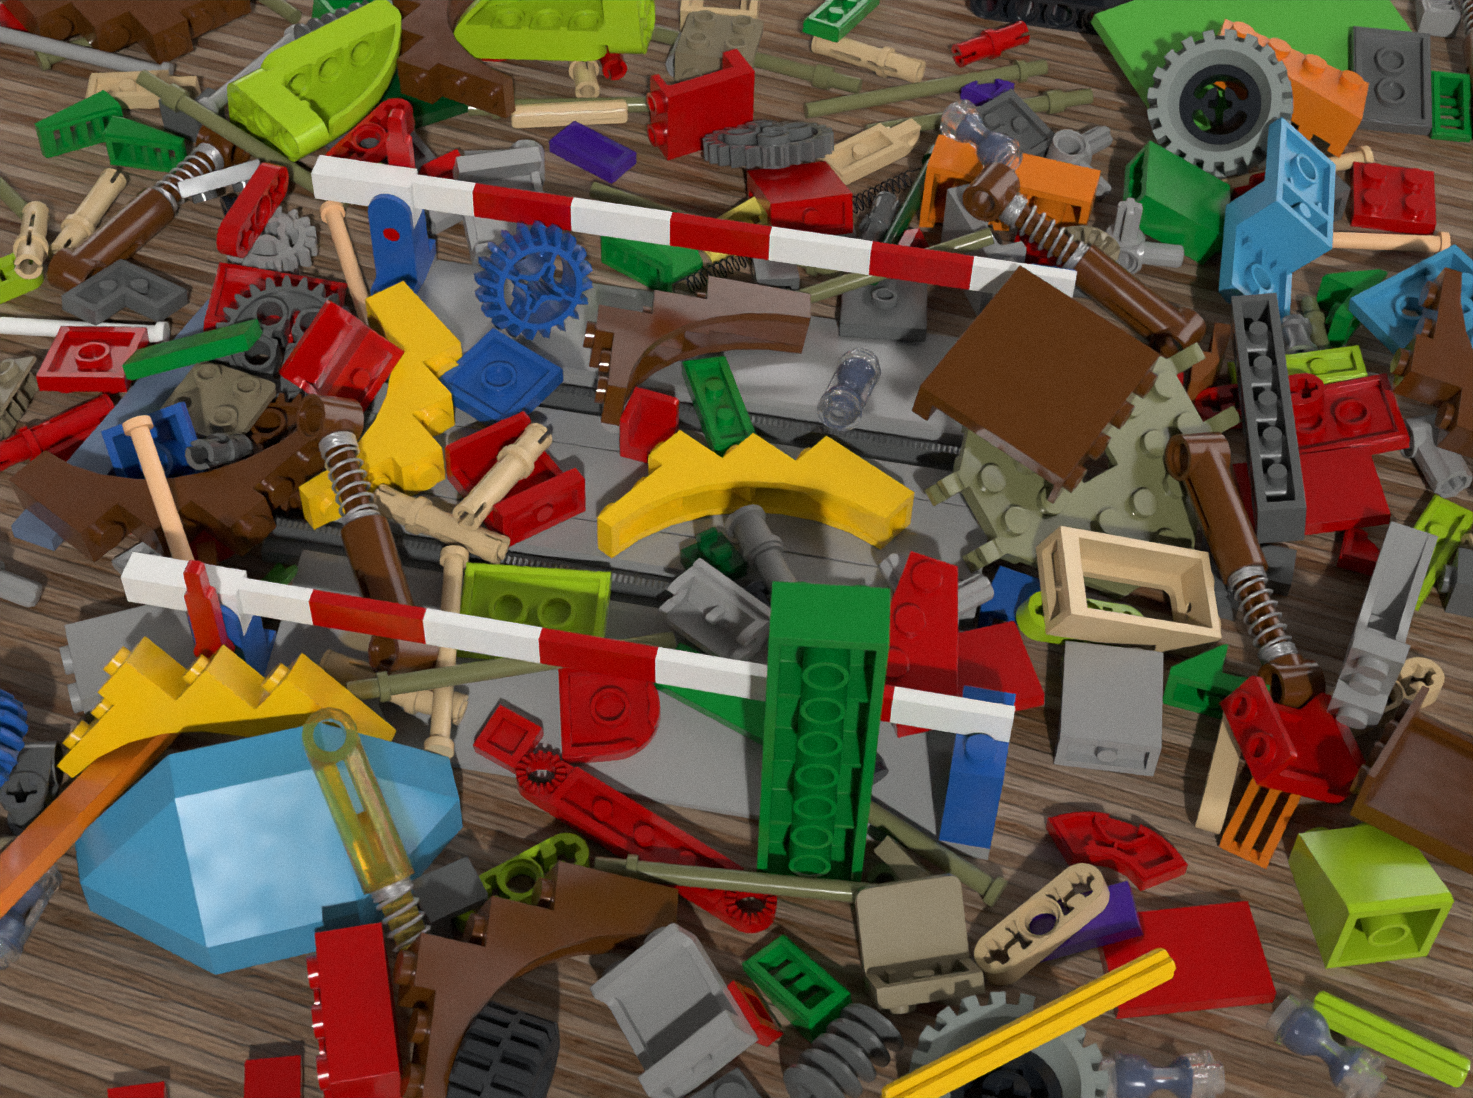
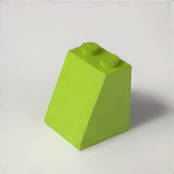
(1367, 895)

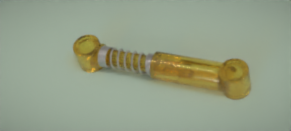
(370, 835)

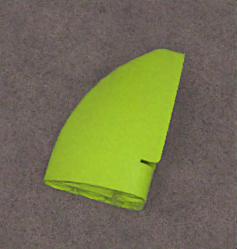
(555, 29)
(319, 82)

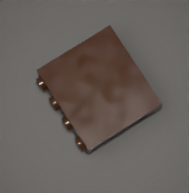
(1041, 379)
(1420, 785)

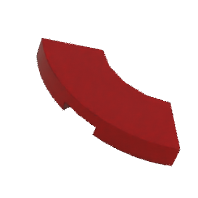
(1115, 844)

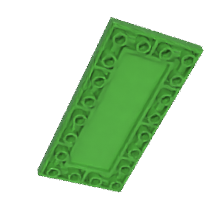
(1148, 29)

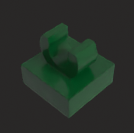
(717, 552)

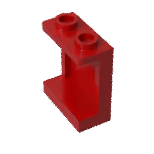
(696, 107)
(803, 198)
(341, 357)
(533, 502)
(1291, 747)

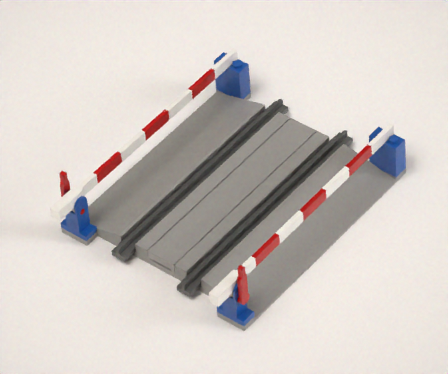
(936, 779)

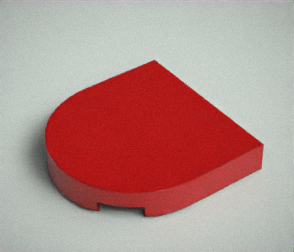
(605, 716)

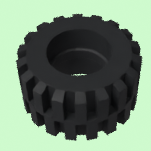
(505, 1055)

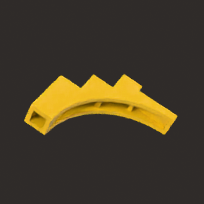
(417, 406)
(820, 486)
(221, 694)

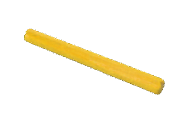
(1034, 1028)

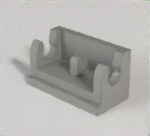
(716, 613)

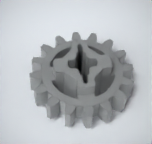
(282, 244)

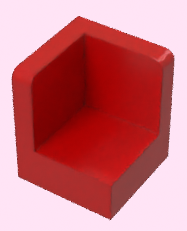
(646, 422)

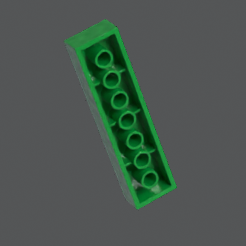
(821, 727)

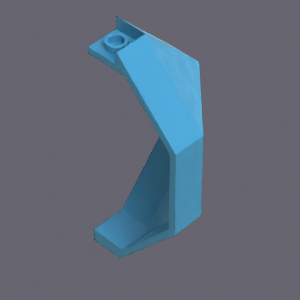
(238, 854)

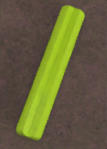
(1393, 1040)

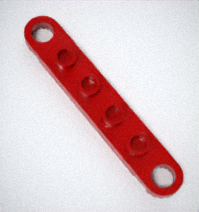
(632, 829)

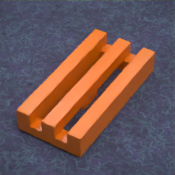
(1246, 849)

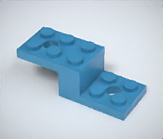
(1279, 220)
(1382, 304)

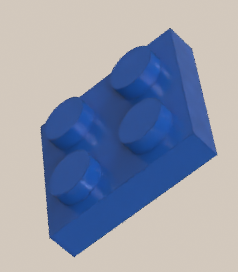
(500, 379)

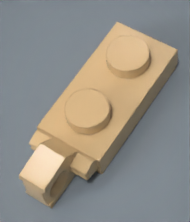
(130, 95)
(872, 150)

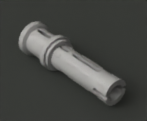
(760, 548)

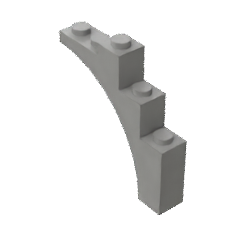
(1381, 629)

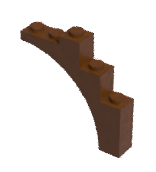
(158, 26)
(438, 66)
(725, 317)
(1439, 363)
(228, 502)
(569, 916)

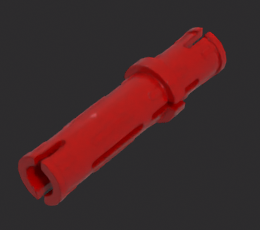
(41, 437)

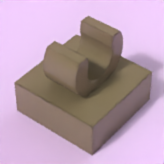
(898, 863)

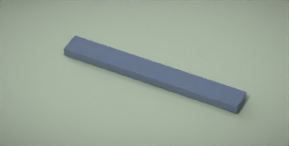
(143, 398)

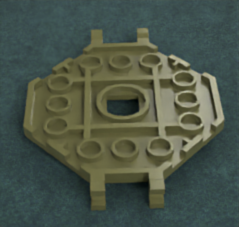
(1127, 500)

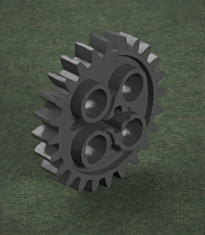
(768, 144)
(281, 302)

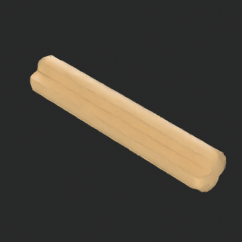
(566, 112)

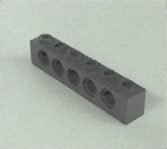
(1267, 419)

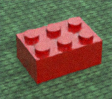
(355, 1014)

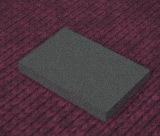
(1398, 79)

